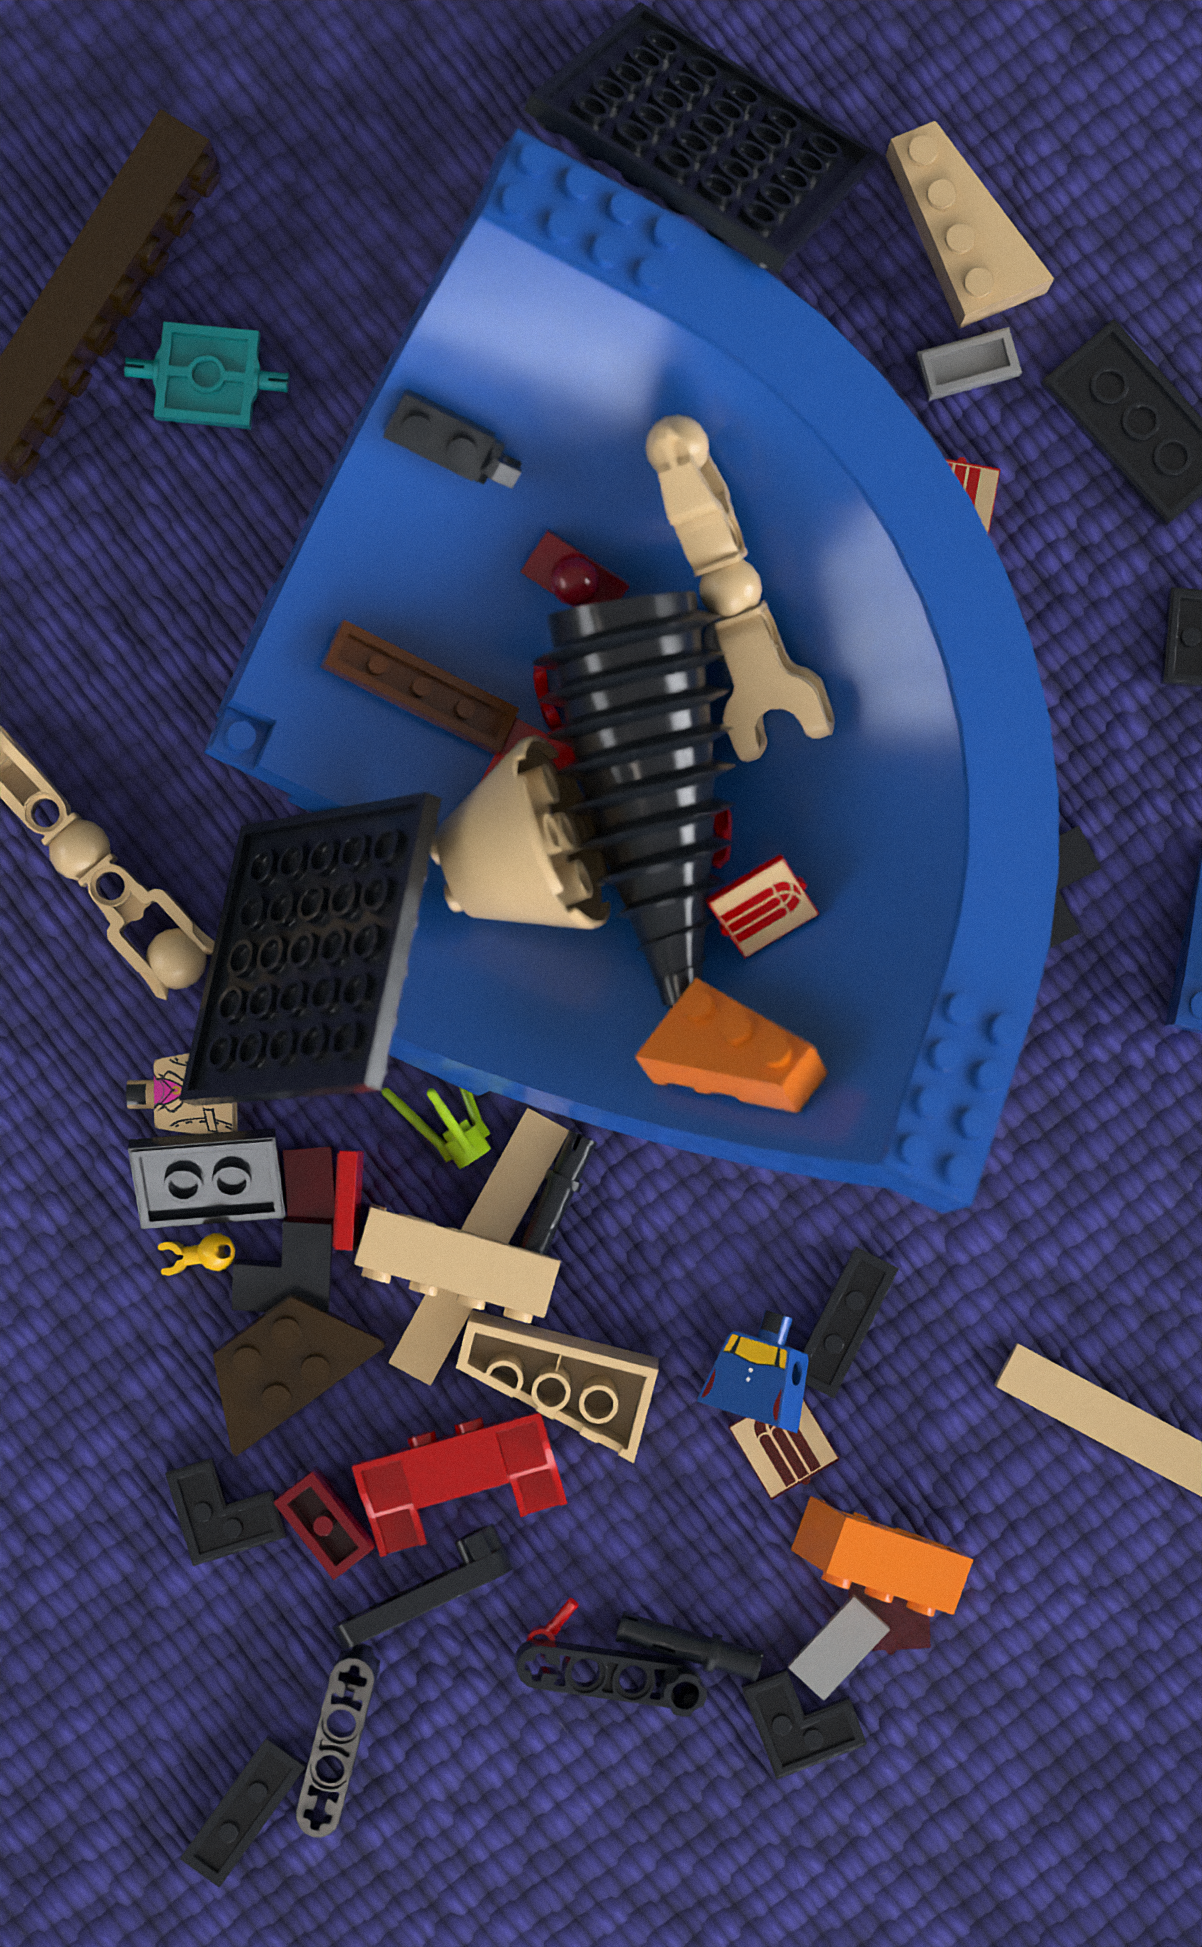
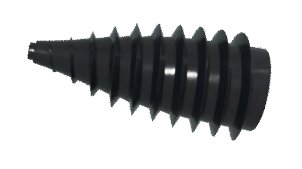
(646, 765)

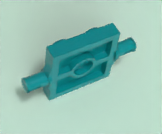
(206, 375)

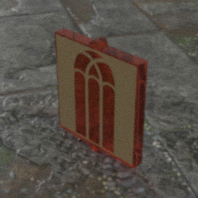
(782, 1456)

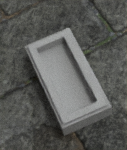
(968, 364)
(838, 1647)

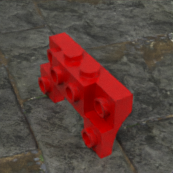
(455, 1466)

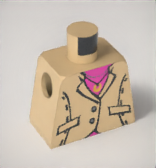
(170, 1113)

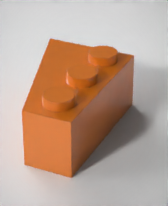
(730, 1051)
(881, 1559)

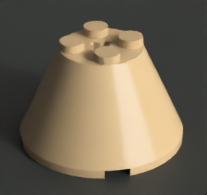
(516, 849)

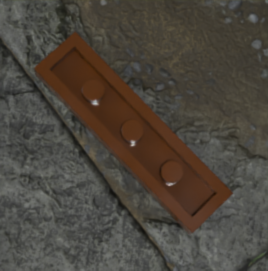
(419, 687)

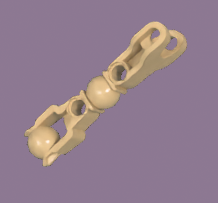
(729, 586)
(83, 853)

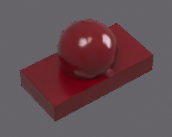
(572, 573)

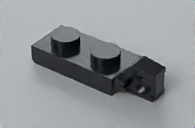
(450, 441)

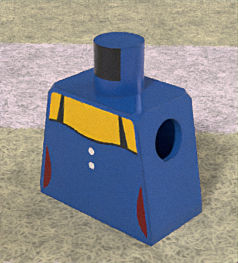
(759, 1376)

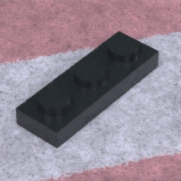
(846, 1319)
(243, 1811)

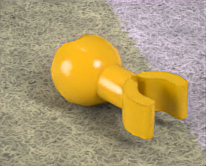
(208, 1253)

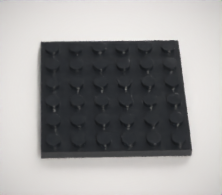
(703, 135)
(311, 953)

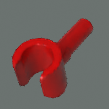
(554, 1625)

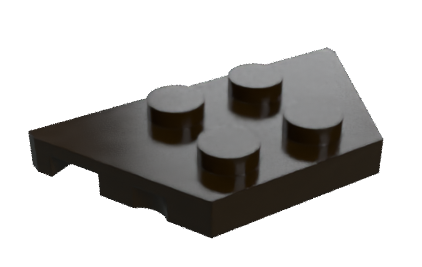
(284, 1365)

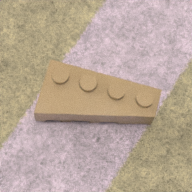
(966, 234)
(456, 1263)
(564, 1377)

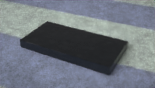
(1133, 419)

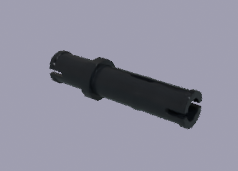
(561, 1185)
(690, 1646)

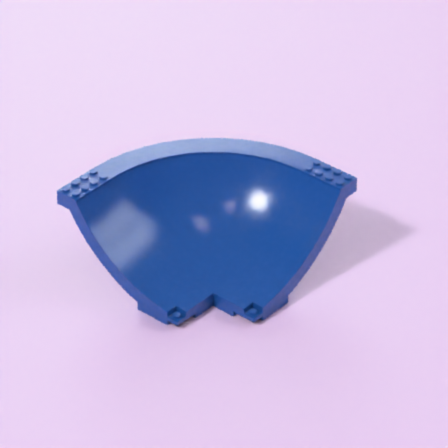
(916, 824)

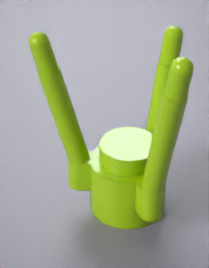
(464, 1141)

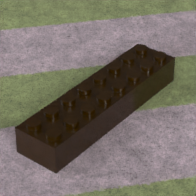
(99, 286)

